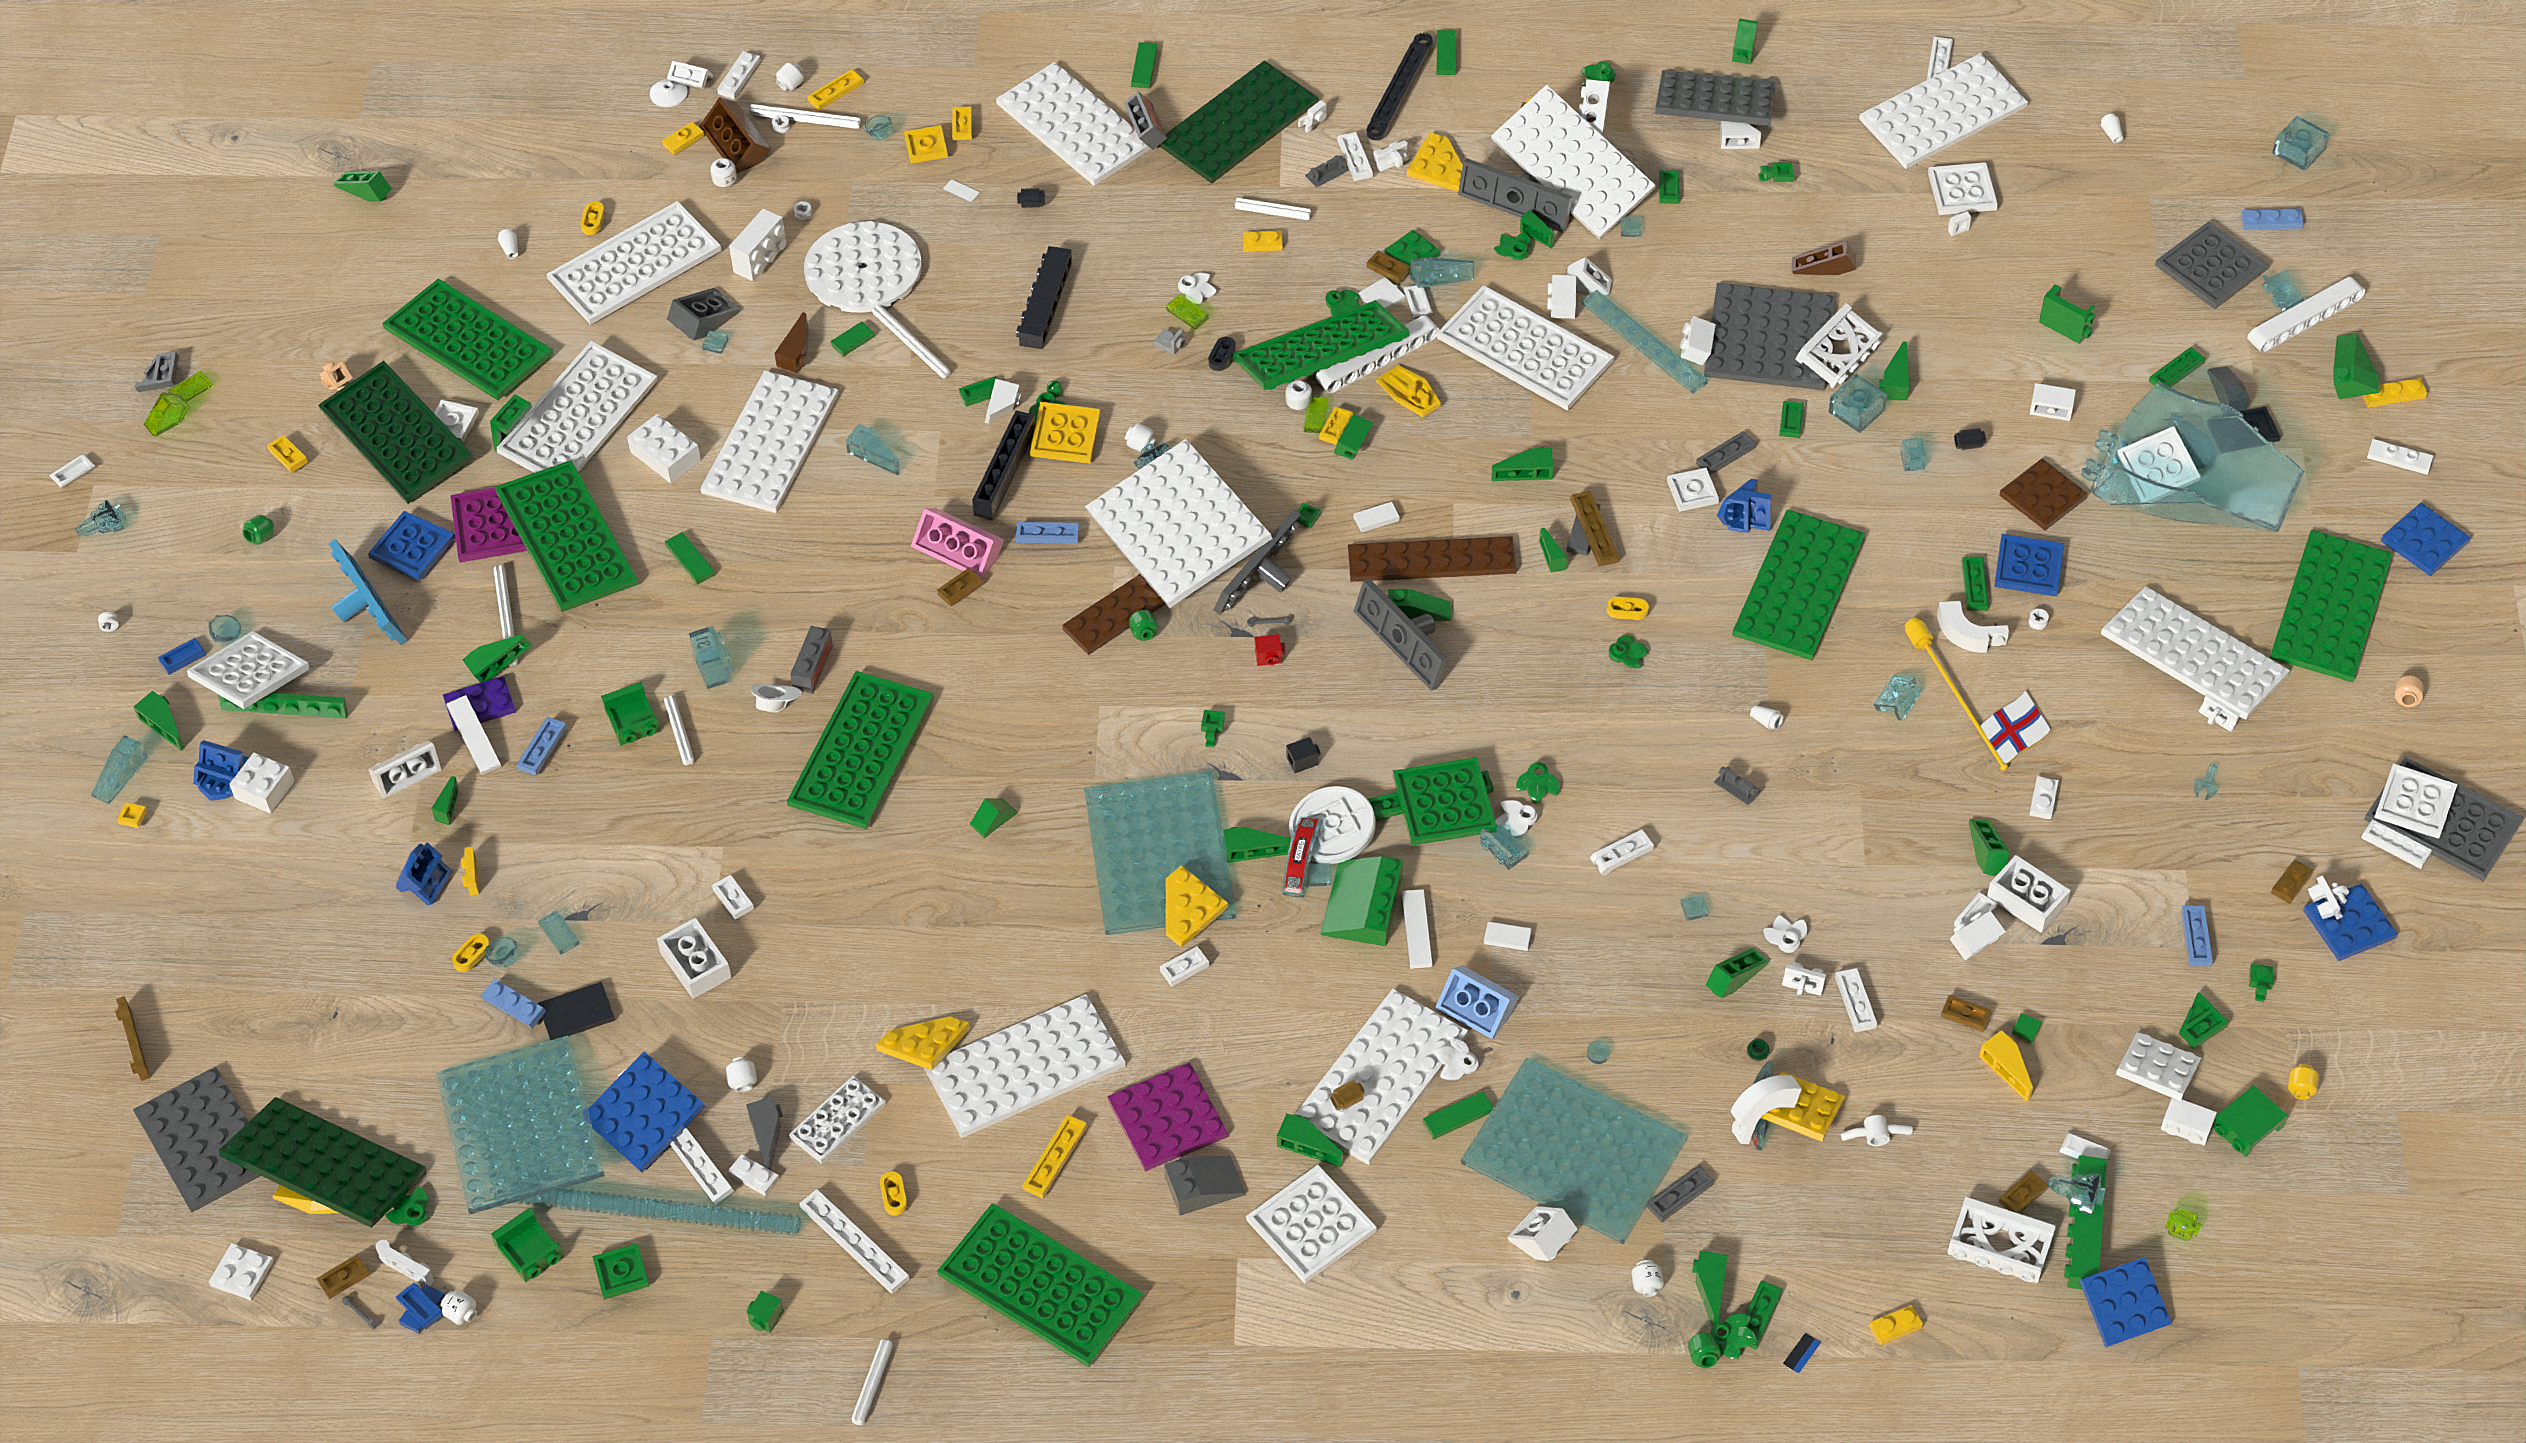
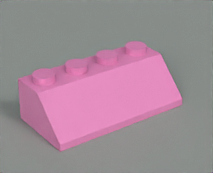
(956, 541)

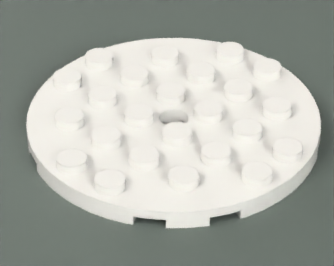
(835, 259)

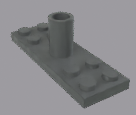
(1514, 194)
(1261, 566)
(1402, 635)

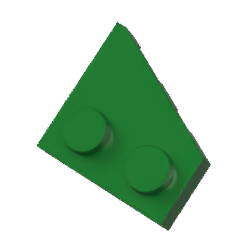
(2202, 1022)

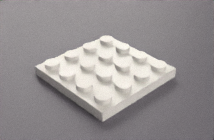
(248, 669)
(1311, 1224)

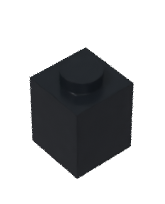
(1302, 754)

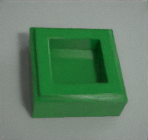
(1308, 515)
(2026, 1027)

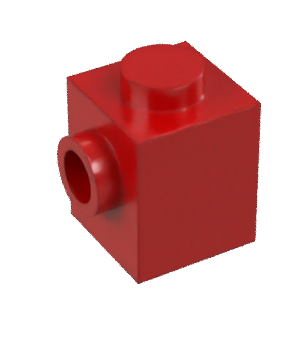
(1269, 649)

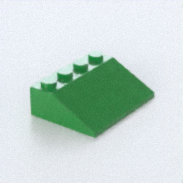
(1363, 900)

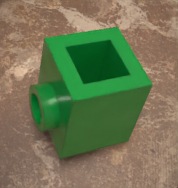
(764, 1311)

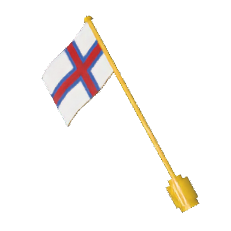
(2007, 730)

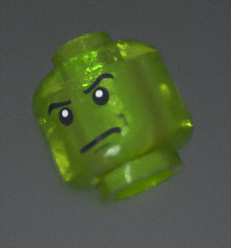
(2183, 1224)

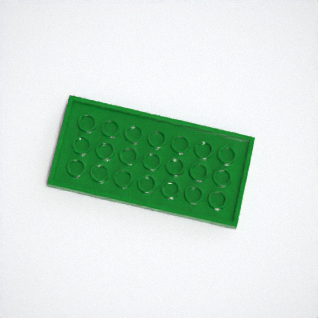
(468, 339)
(1320, 345)
(566, 536)
(1798, 584)
(2331, 606)
(860, 750)
(1040, 1284)

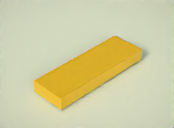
(835, 89)

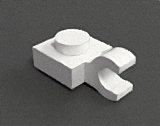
(1315, 115)

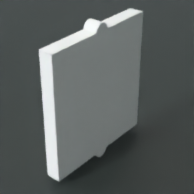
(1383, 292)

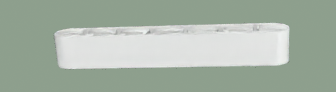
(2306, 314)
(1342, 374)

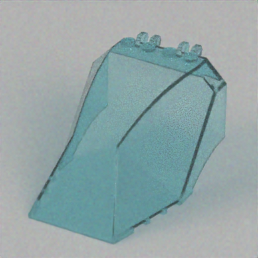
(2241, 472)

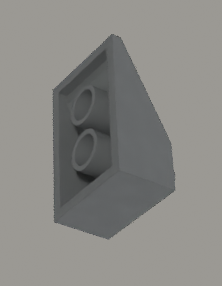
(701, 312)
(1202, 1182)

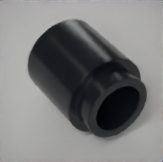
(1031, 197)
(1969, 439)

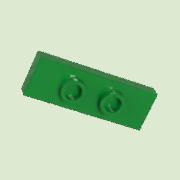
(2178, 368)

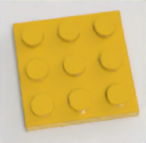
(1065, 432)
(1812, 1113)

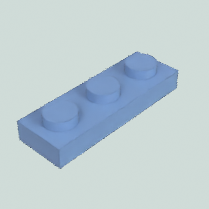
(2271, 219)
(1047, 532)
(541, 746)
(2196, 936)
(513, 1003)

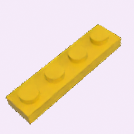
(1054, 1156)

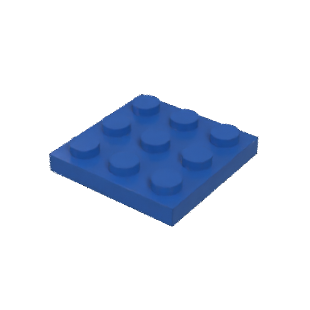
(2425, 539)
(411, 545)
(2029, 565)
(2359, 928)
(2125, 1302)

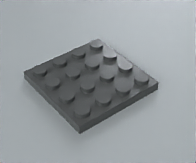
(2211, 265)

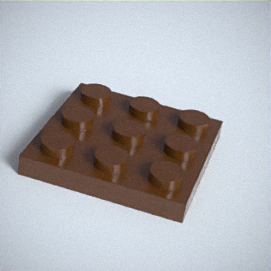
(2043, 494)

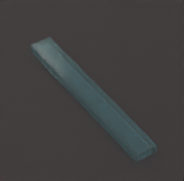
(1644, 341)

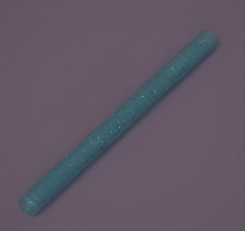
(668, 1210)

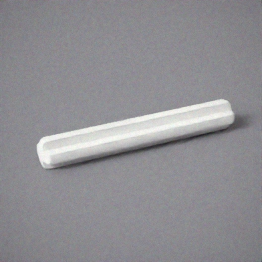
(1273, 209)
(679, 730)
(872, 1382)

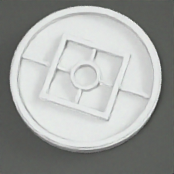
(1345, 826)

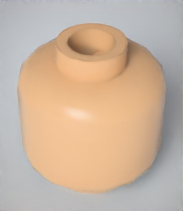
(2409, 691)

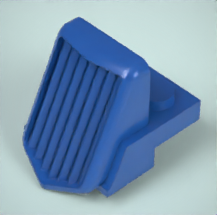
(1747, 509)
(217, 769)
(424, 873)

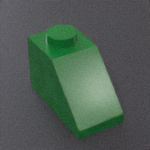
(1744, 41)

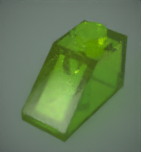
(166, 413)

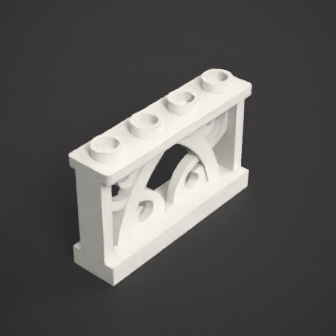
(1840, 321)
(2005, 1261)

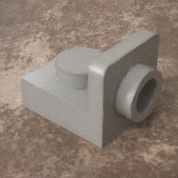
(1170, 341)

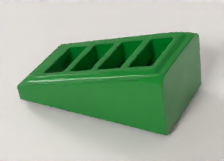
(1537, 229)
(1552, 552)
(445, 803)

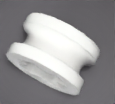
(780, 119)
(799, 214)
(2038, 613)
(108, 621)

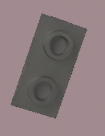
(1326, 172)
(1736, 785)

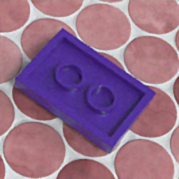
(488, 699)

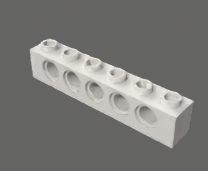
(1595, 91)

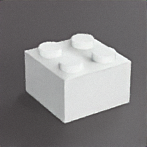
(262, 782)

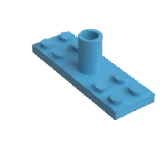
(362, 595)

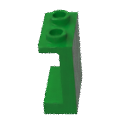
(2066, 317)
(508, 418)
(630, 714)
(2249, 1120)
(526, 1245)

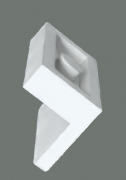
(688, 74)

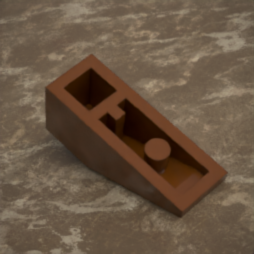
(1826, 261)
(793, 349)

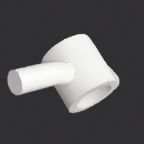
(1876, 1131)

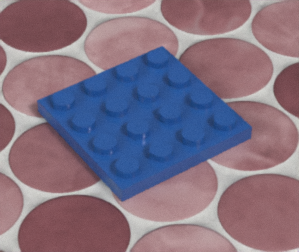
(643, 1111)

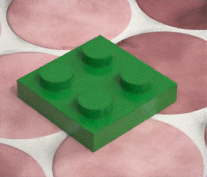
(1412, 247)
(620, 1271)

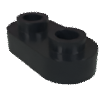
(1219, 357)

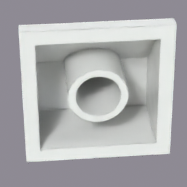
(1543, 1232)

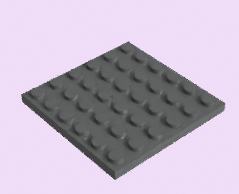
(1763, 332)

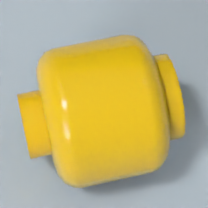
(2303, 1081)

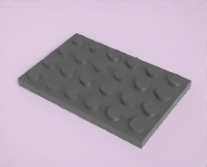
(1715, 97)
(2473, 830)
(188, 1131)

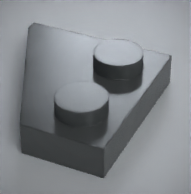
(160, 372)

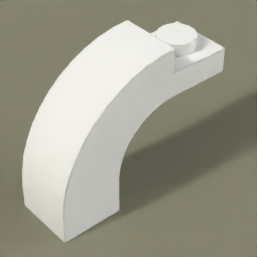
(1967, 634)
(1759, 1099)

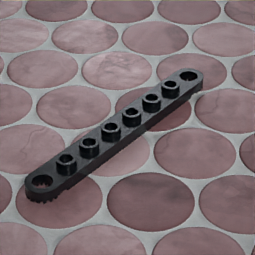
(1399, 86)

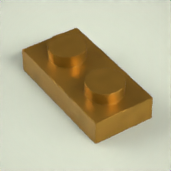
(1388, 267)
(959, 587)
(2292, 881)
(1966, 1013)
(2023, 1193)
(343, 1276)

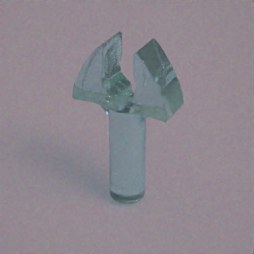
(2207, 783)

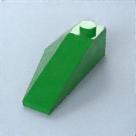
(2353, 369)

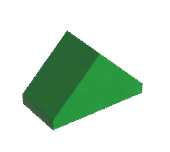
(992, 815)

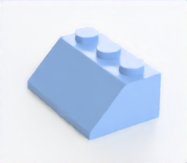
(1476, 1001)

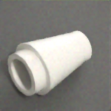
(2111, 125)
(508, 242)
(1768, 717)

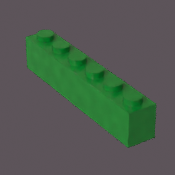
(2085, 1229)

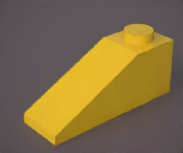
(2005, 1059)

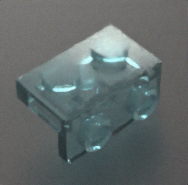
(2283, 290)
(1898, 696)
(1503, 846)

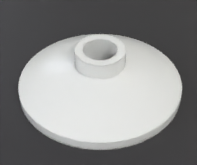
(668, 93)

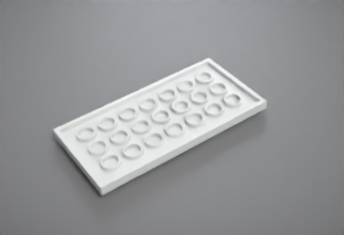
(1943, 110)
(1073, 123)
(1573, 159)
(633, 262)
(1525, 347)
(578, 411)
(769, 441)
(2195, 652)
(1025, 1065)
(1394, 1065)

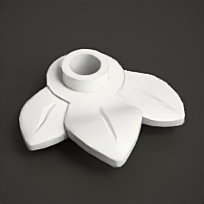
(1196, 287)
(1514, 817)
(1786, 932)
(1453, 1059)

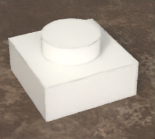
(1959, 223)

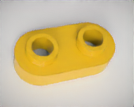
(592, 222)
(1627, 608)
(469, 953)
(893, 1195)

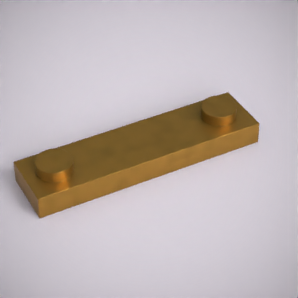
(1594, 528)
(138, 1064)

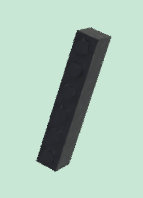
(1044, 298)
(1004, 465)

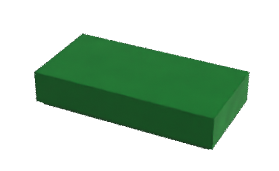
(1669, 186)
(852, 338)
(977, 391)
(1791, 419)

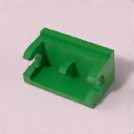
(1353, 436)

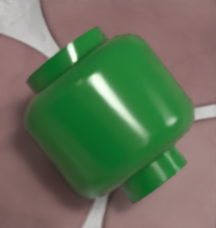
(258, 529)
(1142, 624)
(1704, 1350)

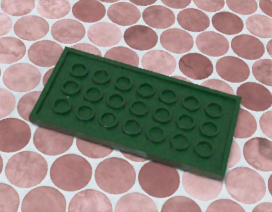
(1238, 121)
(395, 432)
(323, 1161)

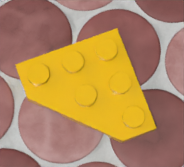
(1437, 163)
(1189, 906)
(924, 1042)

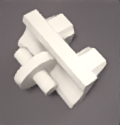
(1391, 156)
(2219, 713)
(2331, 906)
(1804, 979)

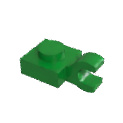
(1779, 172)
(1211, 724)
(2262, 979)

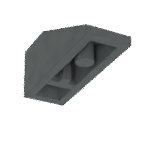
(2229, 388)
(766, 1126)

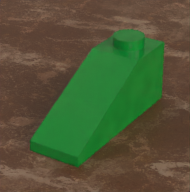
(364, 184)
(1896, 375)
(1527, 465)
(1416, 604)
(493, 657)
(155, 713)
(1251, 844)
(1988, 846)
(1735, 972)
(1305, 1139)
(1710, 1277)

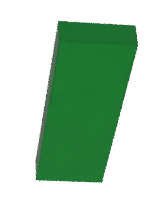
(1446, 52)
(1144, 65)
(689, 558)
(1974, 584)
(1458, 1115)
(1762, 1308)

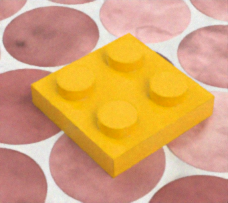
(925, 144)

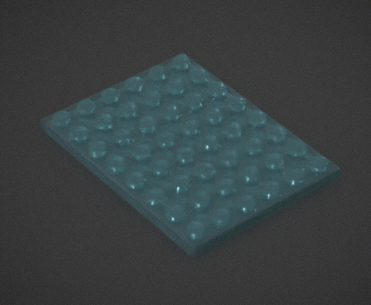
(1144, 835)
(519, 1125)
(1574, 1150)

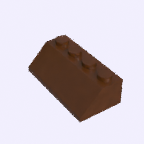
(734, 135)

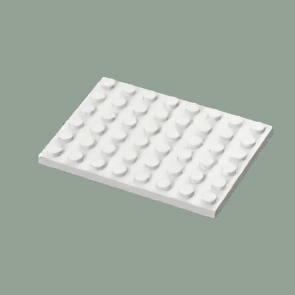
(1178, 523)

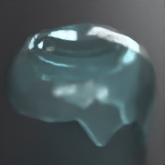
(878, 127)
(224, 629)
(502, 952)

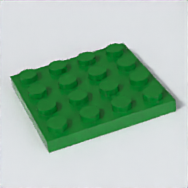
(1444, 801)

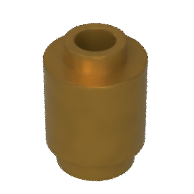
(1347, 1095)

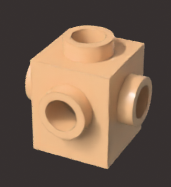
(341, 372)

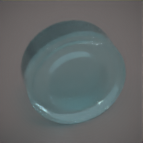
(1598, 1052)

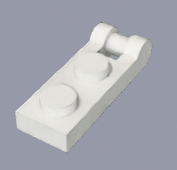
(1622, 852)
(404, 1263)

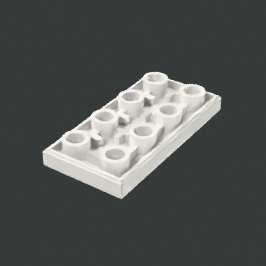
(837, 1119)

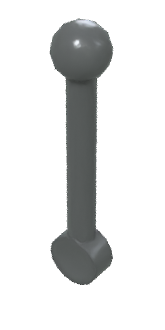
(1251, 621)
(347, 1301)

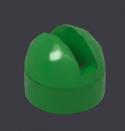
(1055, 388)

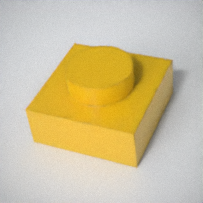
(132, 815)

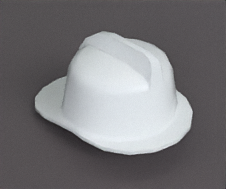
(772, 697)

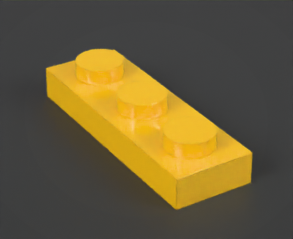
(2397, 392)

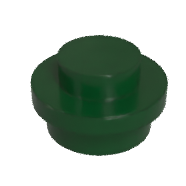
(1758, 1050)

